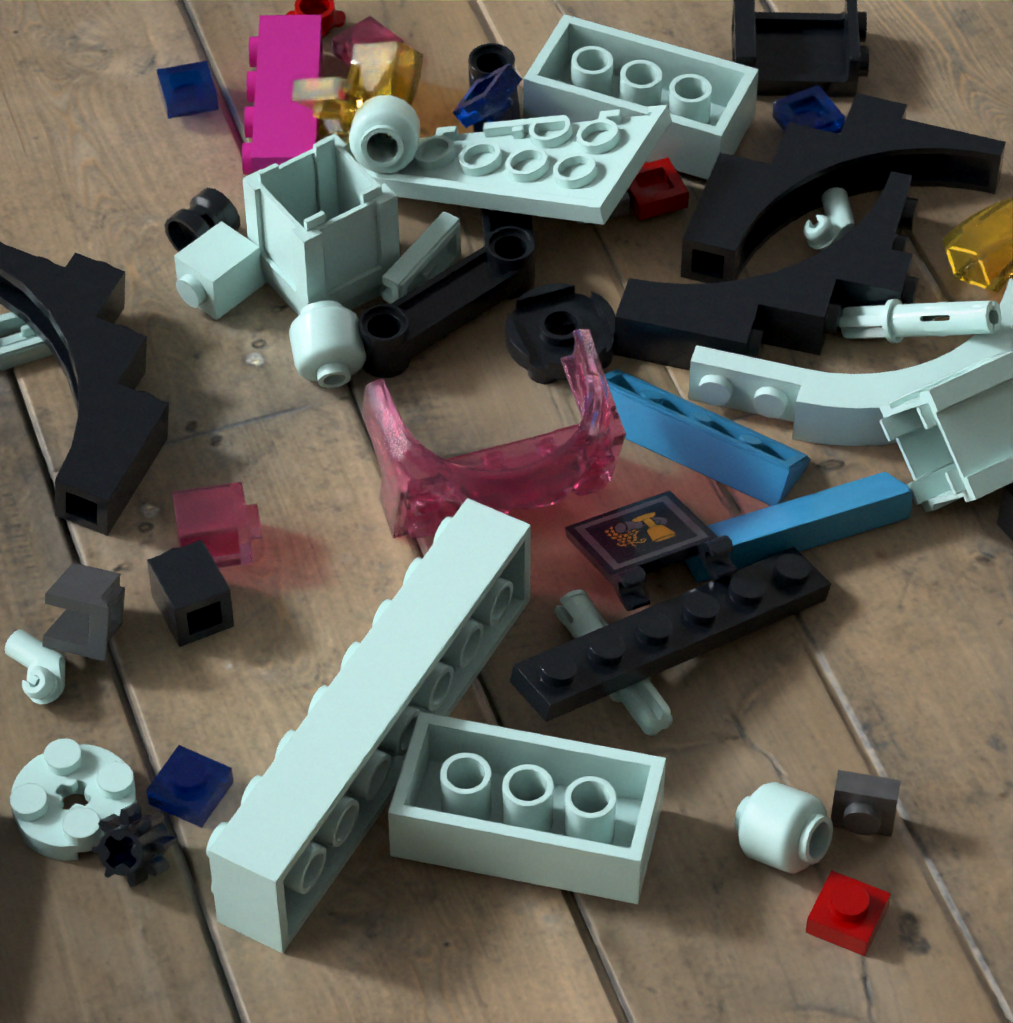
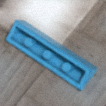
(705, 440)
(811, 520)

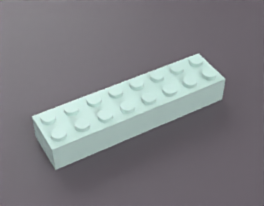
(349, 751)

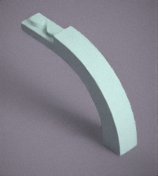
(825, 404)

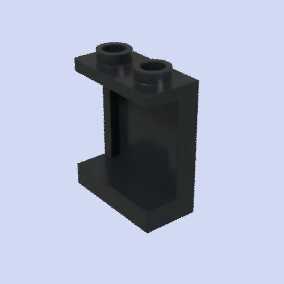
(801, 49)

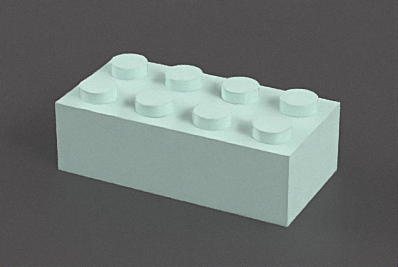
(605, 69)
(527, 807)

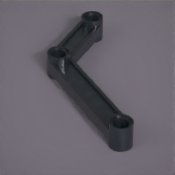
(469, 287)

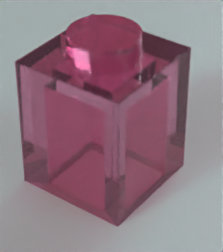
(219, 519)

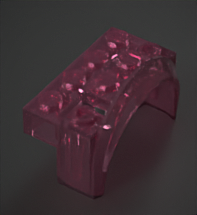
(527, 473)

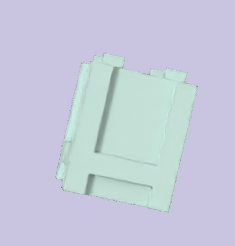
(322, 227)
(957, 433)

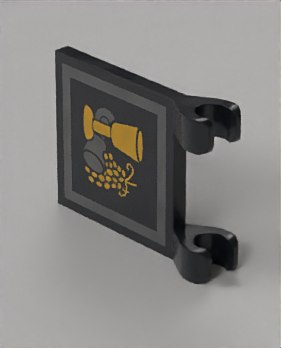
(647, 538)

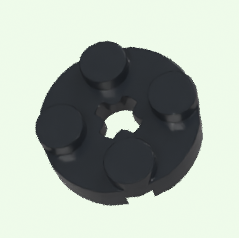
(550, 306)

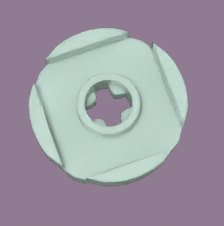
(64, 771)

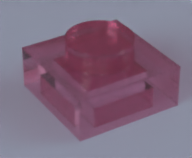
(363, 32)

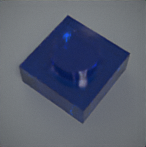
(187, 89)
(488, 97)
(809, 109)
(190, 786)

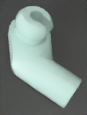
(834, 224)
(44, 665)

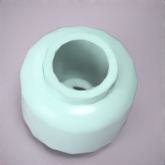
(384, 134)
(327, 344)
(783, 827)

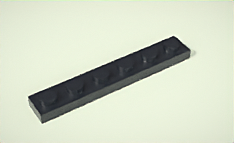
(668, 634)

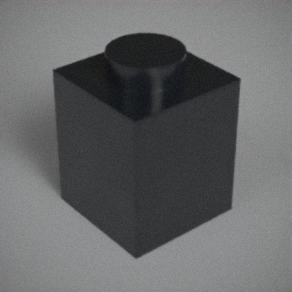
(190, 592)

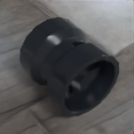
(205, 212)

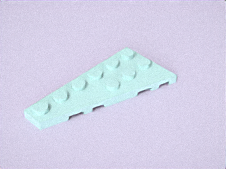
(533, 164)

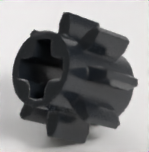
(134, 844)

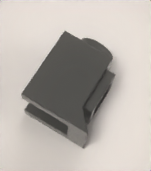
(92, 611)

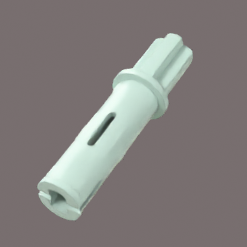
(918, 320)
(641, 698)

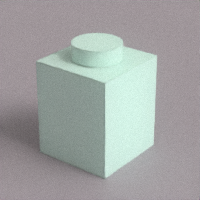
(218, 270)

